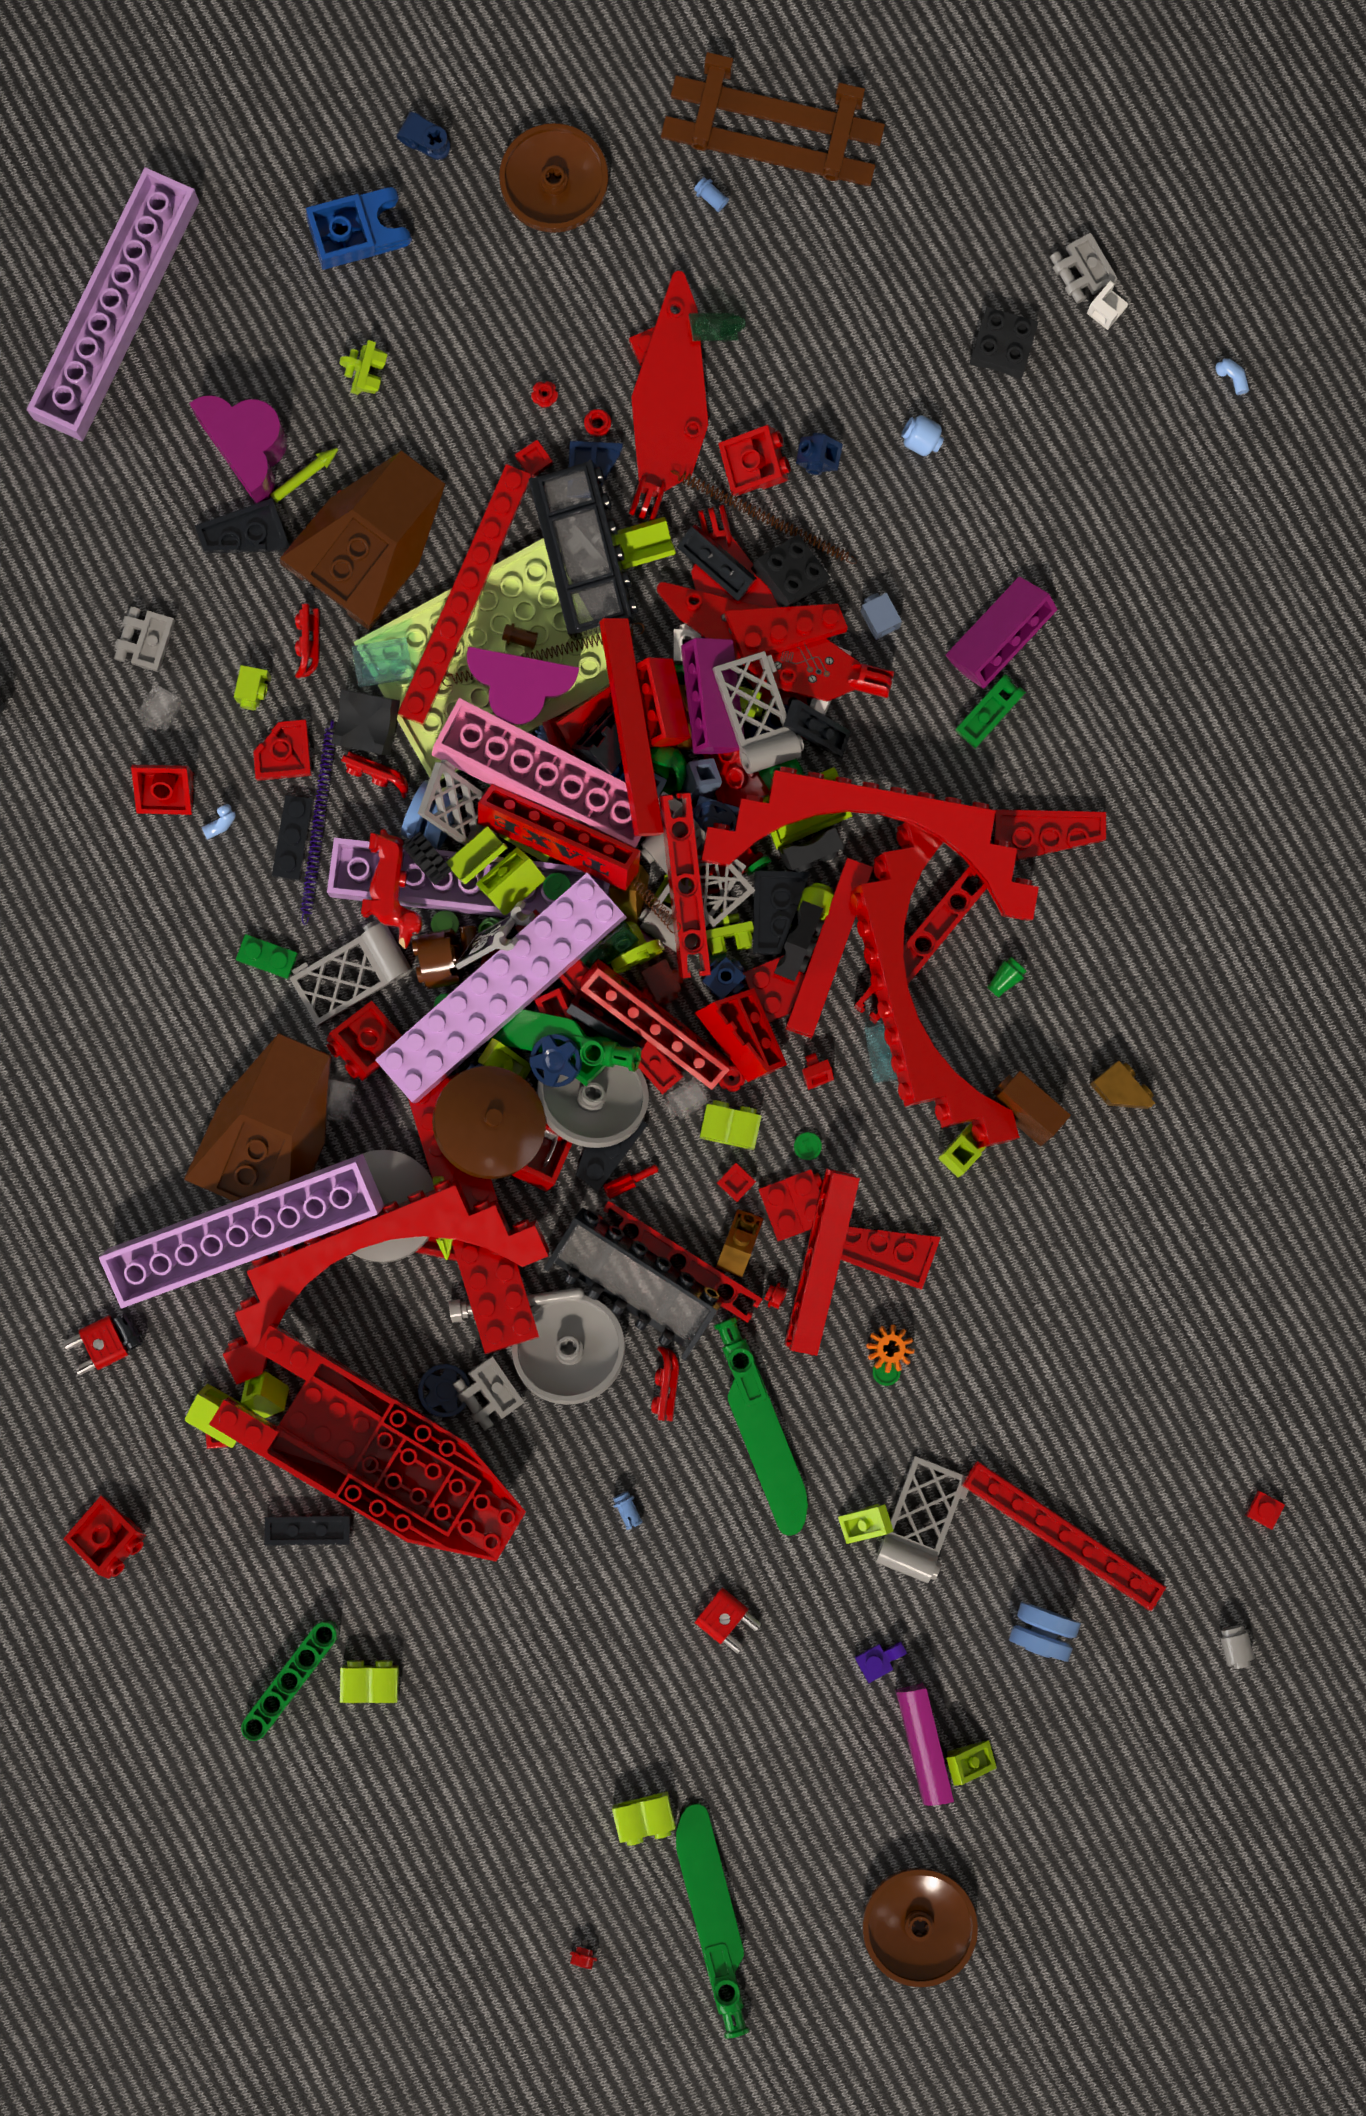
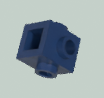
(819, 453)
(720, 988)

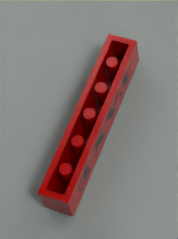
(558, 837)
(654, 1024)

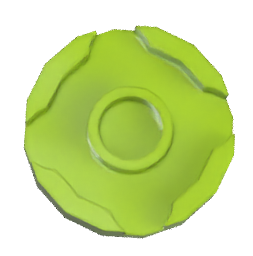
(638, 953)

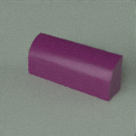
(1002, 632)
(707, 713)
(924, 1745)

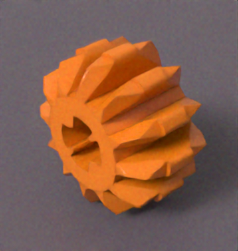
(896, 1356)

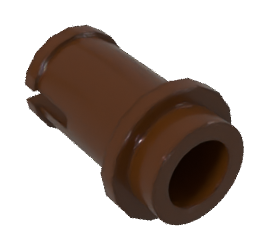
(519, 636)
(467, 934)

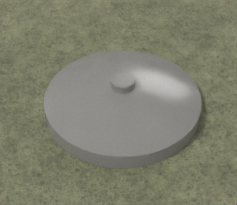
(596, 1113)
(395, 1179)
(575, 1353)

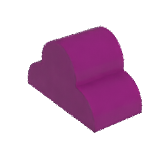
(247, 438)
(519, 683)

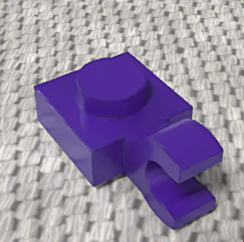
(876, 1662)

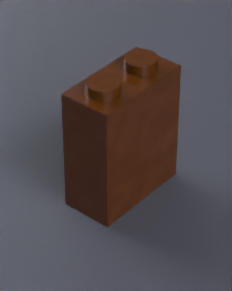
(1032, 1108)

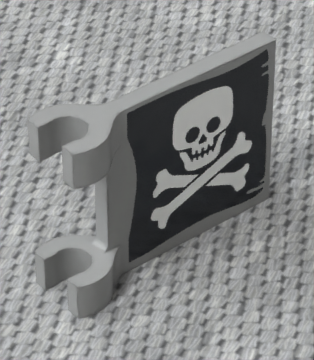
(494, 936)

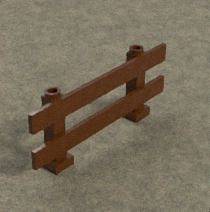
(713, 96)

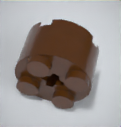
(437, 959)

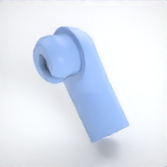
(1236, 372)
(221, 824)

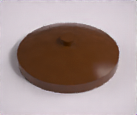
(553, 177)
(489, 1122)
(919, 1927)

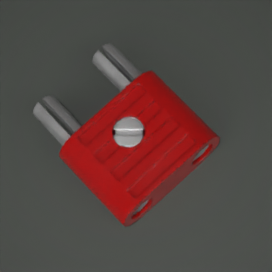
(102, 1344)
(722, 1616)

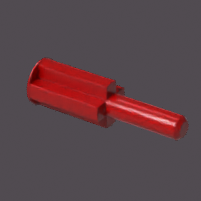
(627, 1182)

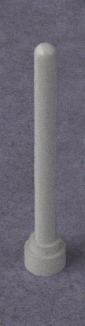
(461, 1310)

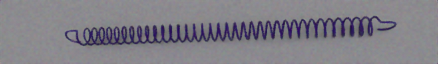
(316, 835)

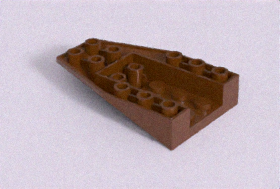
(369, 538)
(267, 1123)

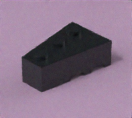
(600, 743)

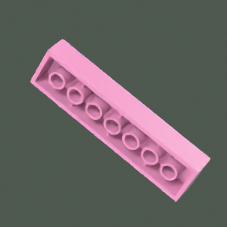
(535, 770)

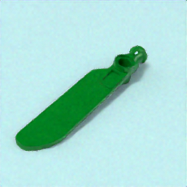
(531, 1026)
(763, 1435)
(712, 1911)

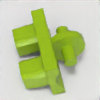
(368, 357)
(741, 932)

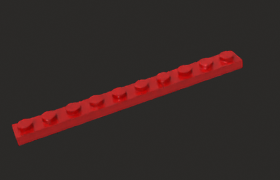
(464, 595)

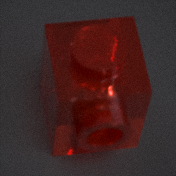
(662, 982)

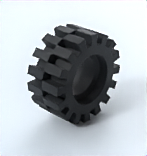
(427, 858)

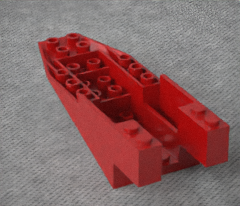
(376, 1455)

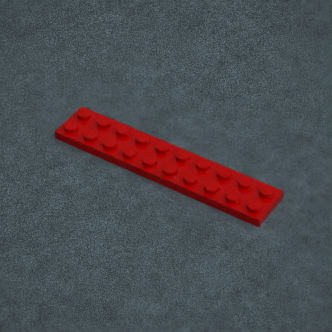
(489, 1278)

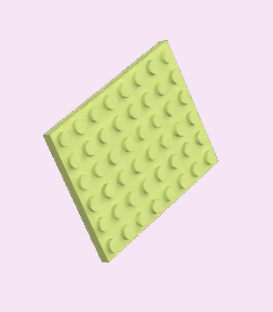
(516, 592)

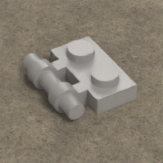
(1090, 263)
(151, 642)
(496, 1389)

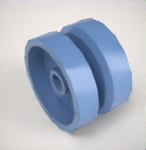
(415, 823)
(1044, 1632)

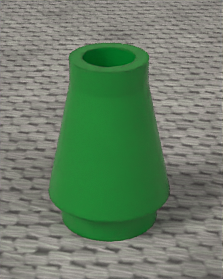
(1006, 977)

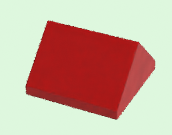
(163, 789)

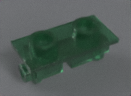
(716, 326)
(615, 944)

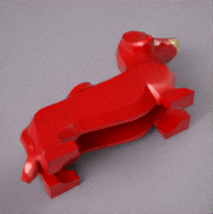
(386, 888)

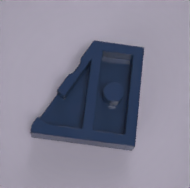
(602, 454)

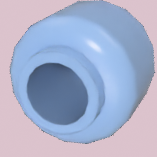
(922, 435)

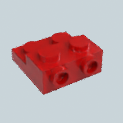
(754, 460)
(362, 1040)
(792, 1203)
(105, 1538)

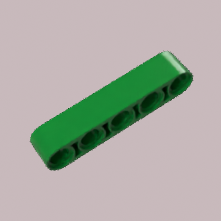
(280, 1689)

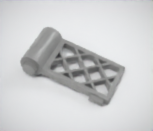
(768, 748)
(440, 819)
(654, 850)
(655, 927)
(379, 949)
(911, 1556)

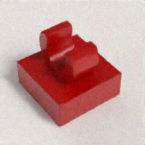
(816, 1072)

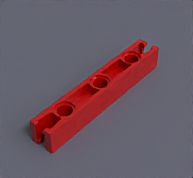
(682, 863)
(934, 930)
(827, 951)
(821, 1261)
(700, 1270)

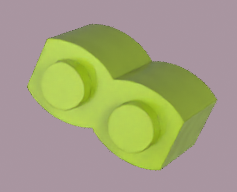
(730, 1125)
(369, 1683)
(644, 1818)

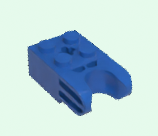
(359, 220)

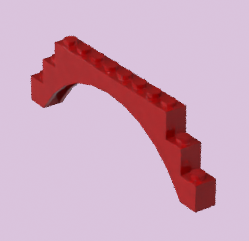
(957, 825)
(918, 1064)
(429, 1214)

